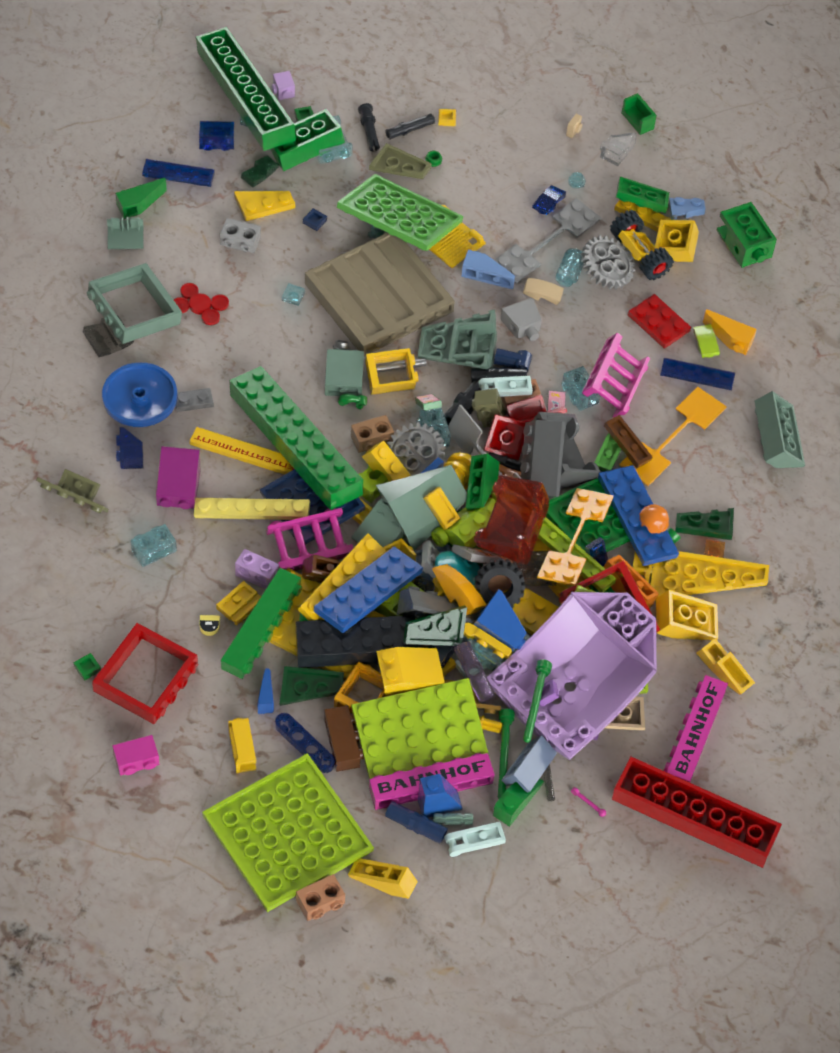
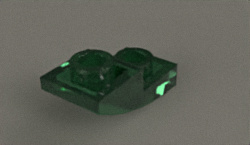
(262, 170)

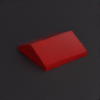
(505, 437)

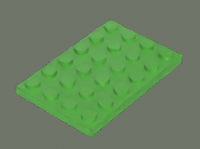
(400, 212)

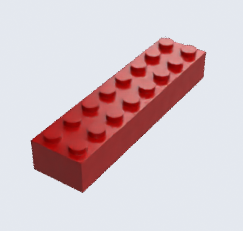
(696, 811)

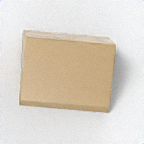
(631, 717)

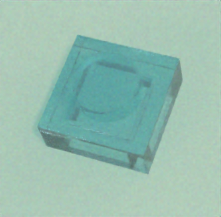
(293, 294)

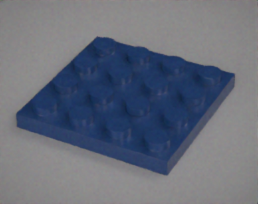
(294, 487)

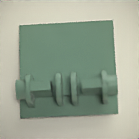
(125, 233)

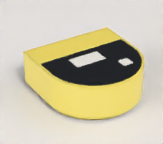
(209, 624)

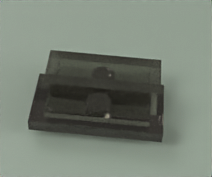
(103, 339)
(531, 570)

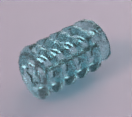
(570, 267)

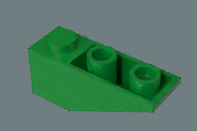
(137, 199)

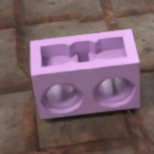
(255, 569)

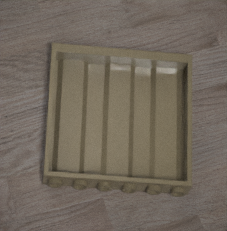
(379, 292)

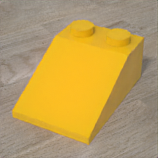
(686, 617)
(409, 669)

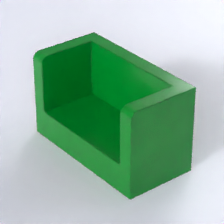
(639, 114)

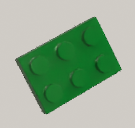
(642, 195)

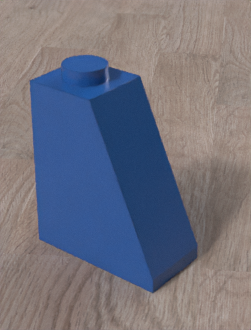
(501, 622)
(437, 796)

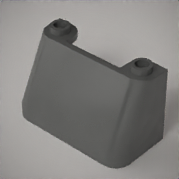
(573, 467)

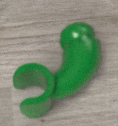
(349, 398)

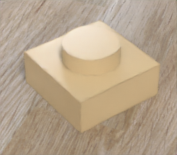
(574, 126)

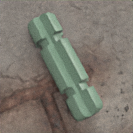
(453, 818)

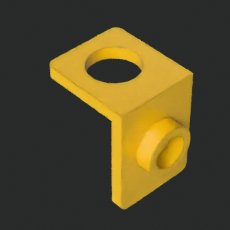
(403, 547)

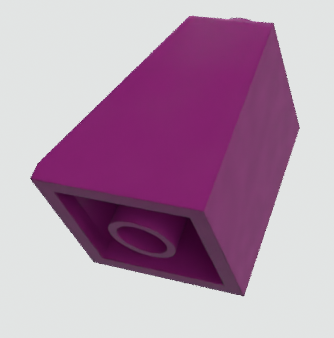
(178, 477)

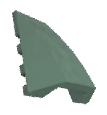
(461, 342)
(409, 507)

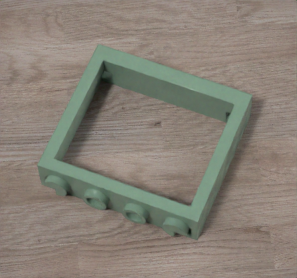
(156, 289)

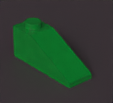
(482, 476)
(513, 802)

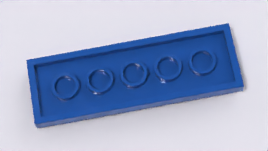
(628, 502)
(368, 589)

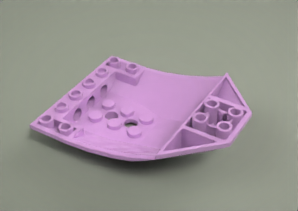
(599, 645)

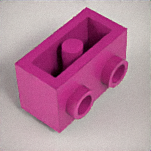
(136, 755)

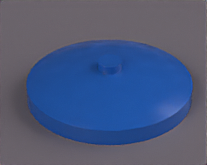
(139, 394)

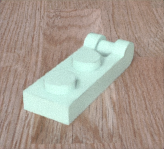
(508, 385)
(475, 838)

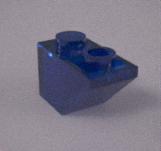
(130, 450)

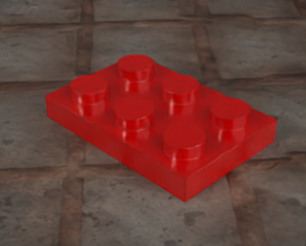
(659, 321)

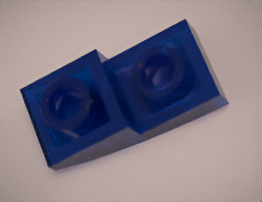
(548, 199)

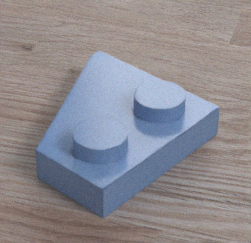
(686, 207)

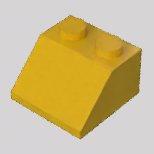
(678, 239)

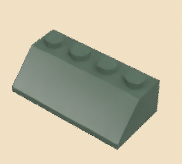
(779, 432)

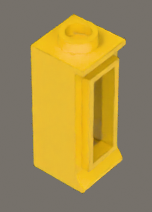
(242, 745)

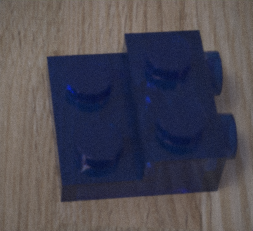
(216, 135)

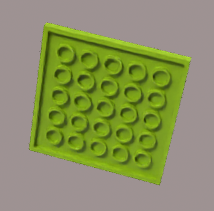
(287, 832)

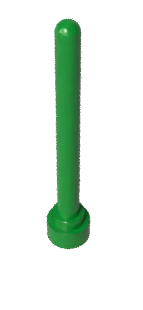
(542, 669)
(506, 717)

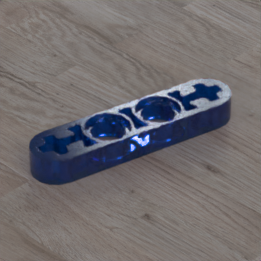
(307, 740)

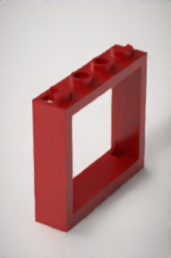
(625, 577)
(139, 632)

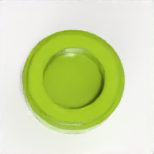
(440, 537)

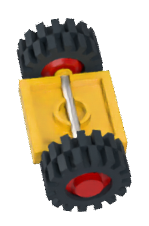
(627, 231)

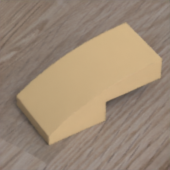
(542, 289)

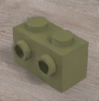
(487, 404)

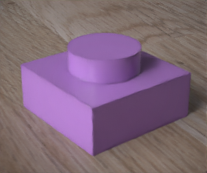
(549, 693)

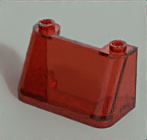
(514, 519)

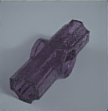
(478, 682)

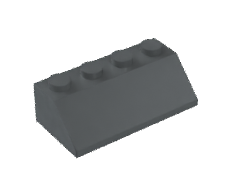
(543, 454)
(426, 603)

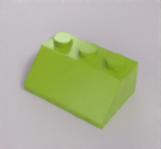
(463, 530)

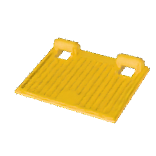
(454, 246)

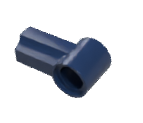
(510, 359)

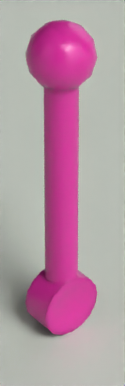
(576, 792)

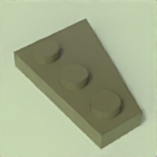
(399, 162)

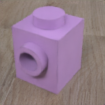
(283, 85)

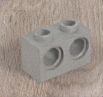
(240, 235)

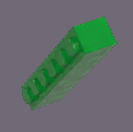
(260, 624)

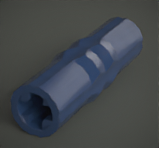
(414, 821)

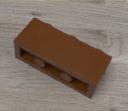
(343, 738)

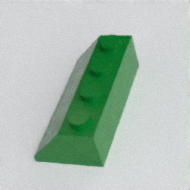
(312, 135)

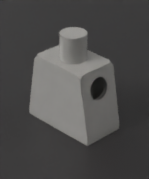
(522, 319)

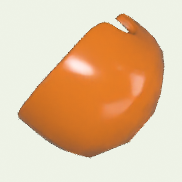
(654, 518)

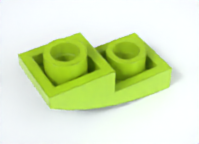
(706, 341)

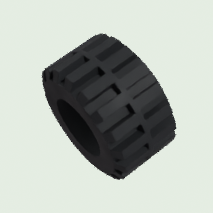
(504, 568)

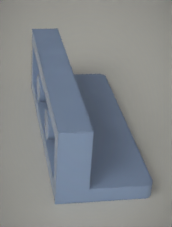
(530, 764)

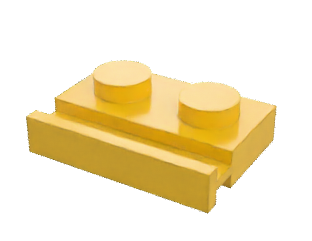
(239, 603)

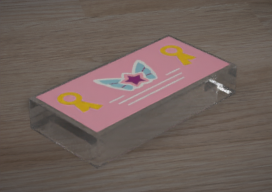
(556, 399)

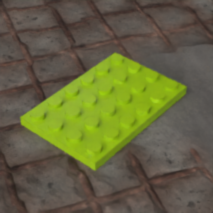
(419, 728)

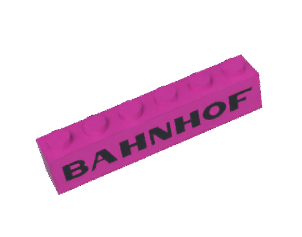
(697, 728)
(404, 786)

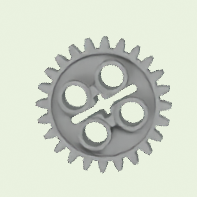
(607, 262)
(429, 441)

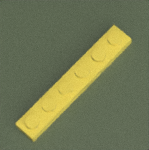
(251, 508)

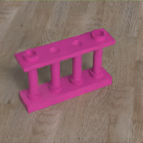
(600, 372)
(294, 564)

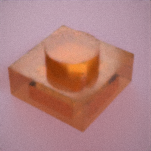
(714, 548)

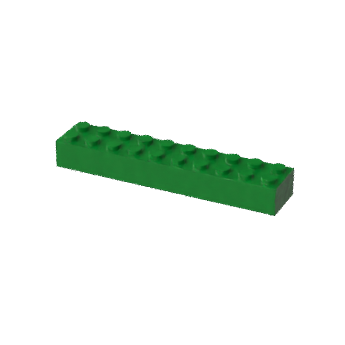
(245, 88)
(296, 438)

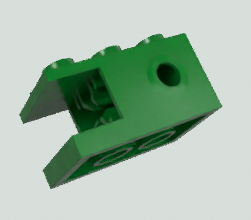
(747, 234)

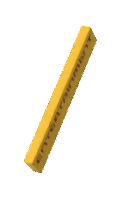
(240, 450)

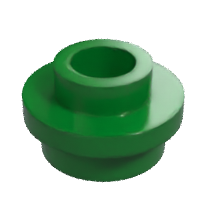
(434, 158)

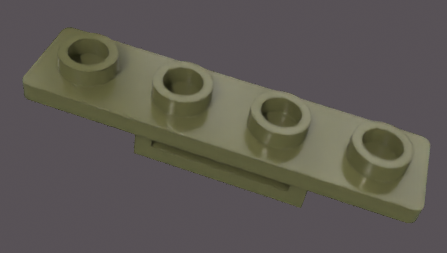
(76, 486)

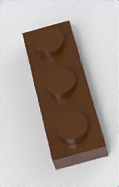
(628, 441)

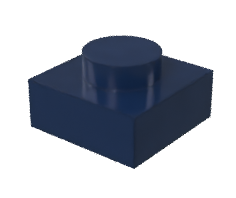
(315, 219)

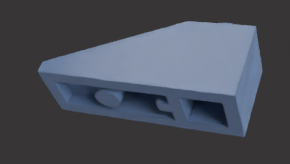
(484, 269)

